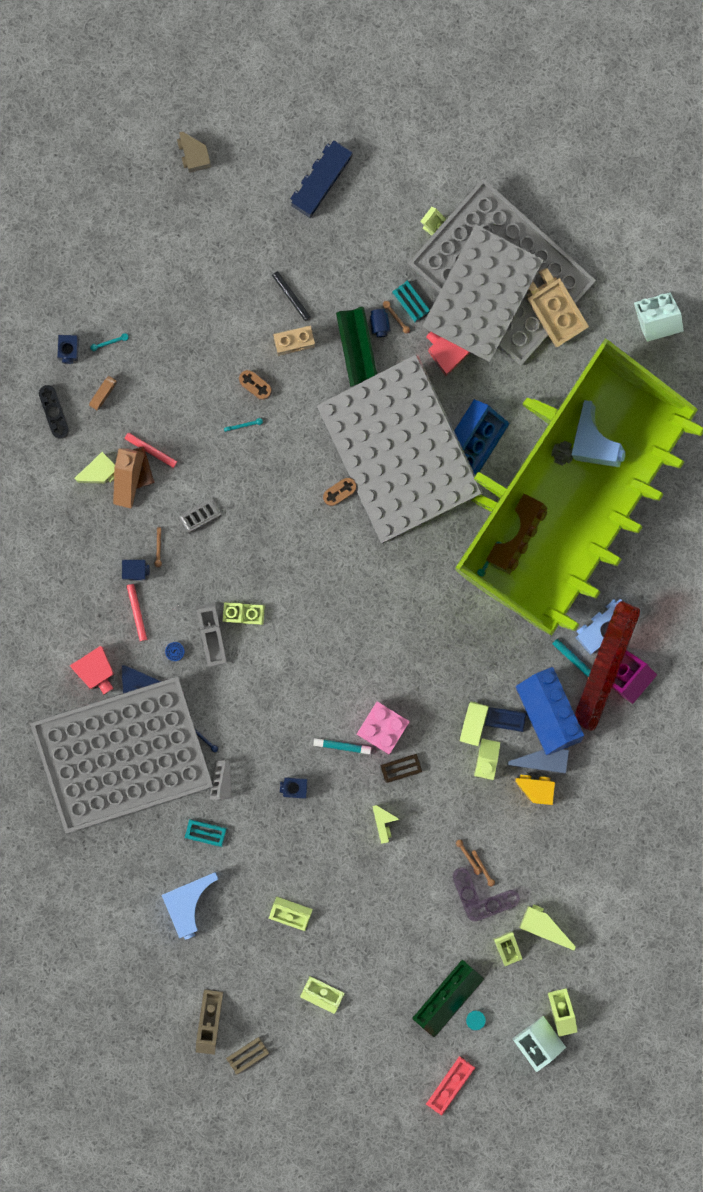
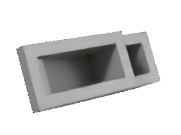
(211, 634)

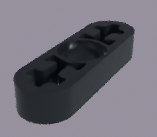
(53, 427)

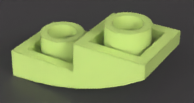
(243, 613)
(474, 723)

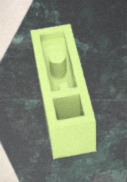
(542, 925)

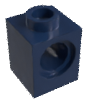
(63, 341)
(135, 570)
(302, 792)

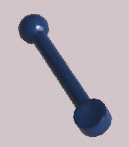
(214, 748)

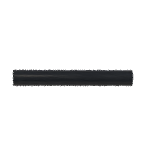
(291, 296)

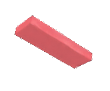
(450, 1085)

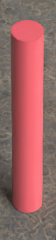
(151, 450)
(136, 612)

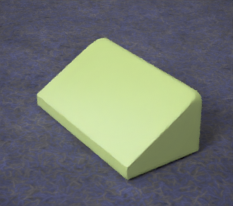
(290, 913)
(322, 995)

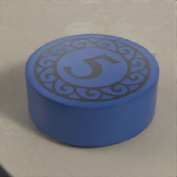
(174, 651)

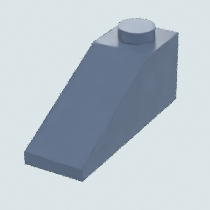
(538, 760)

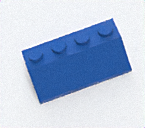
(479, 433)
(550, 711)

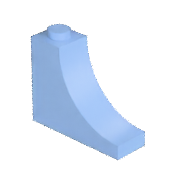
(593, 446)
(182, 905)

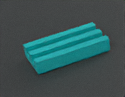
(417, 297)
(221, 837)

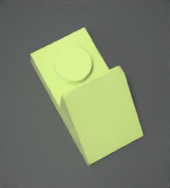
(432, 220)
(381, 818)

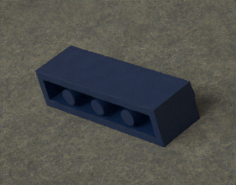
(321, 179)

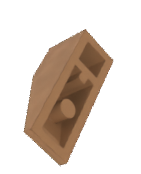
(126, 476)

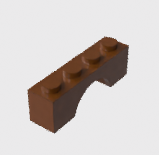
(506, 555)

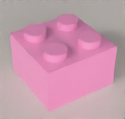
(383, 728)

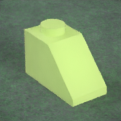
(98, 471)
(487, 759)
(562, 1012)

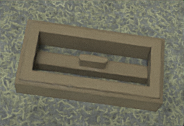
(234, 1064)

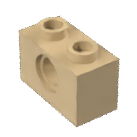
(294, 340)

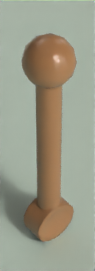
(386, 304)
(158, 563)
(477, 870)
(491, 882)

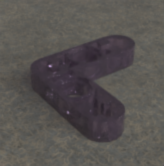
(475, 902)

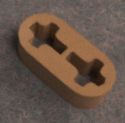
(252, 388)
(102, 393)
(336, 488)

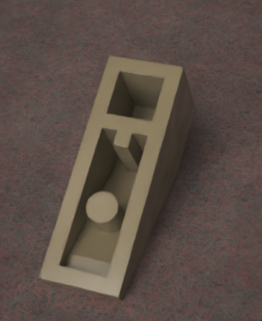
(209, 1022)

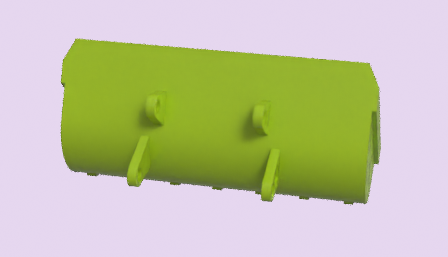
(583, 499)

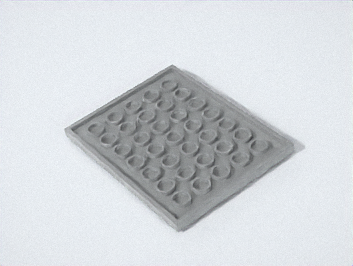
(497, 215)
(399, 449)
(121, 754)

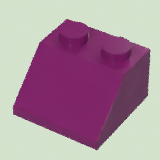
(632, 677)

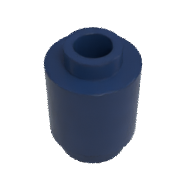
(379, 323)

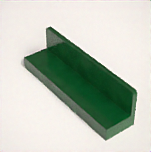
(356, 345)
(448, 998)

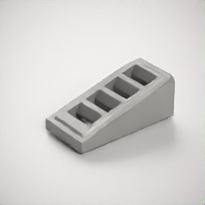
(189, 528)
(221, 781)

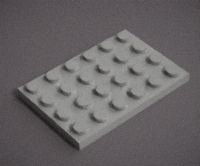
(482, 293)

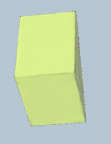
(508, 948)

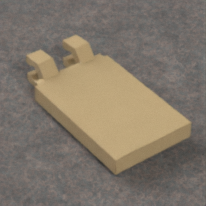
(555, 309)

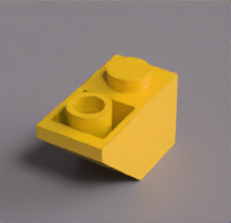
(537, 791)

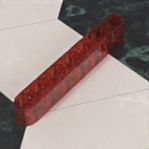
(606, 665)

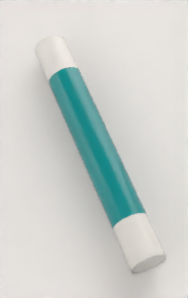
(342, 746)

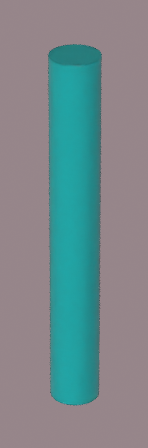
(572, 657)

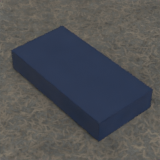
(505, 719)

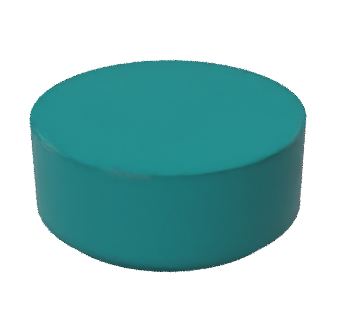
(475, 1020)

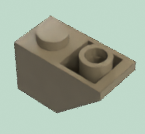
(195, 152)

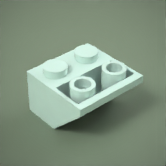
(659, 316)
(539, 1043)

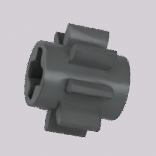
(562, 453)

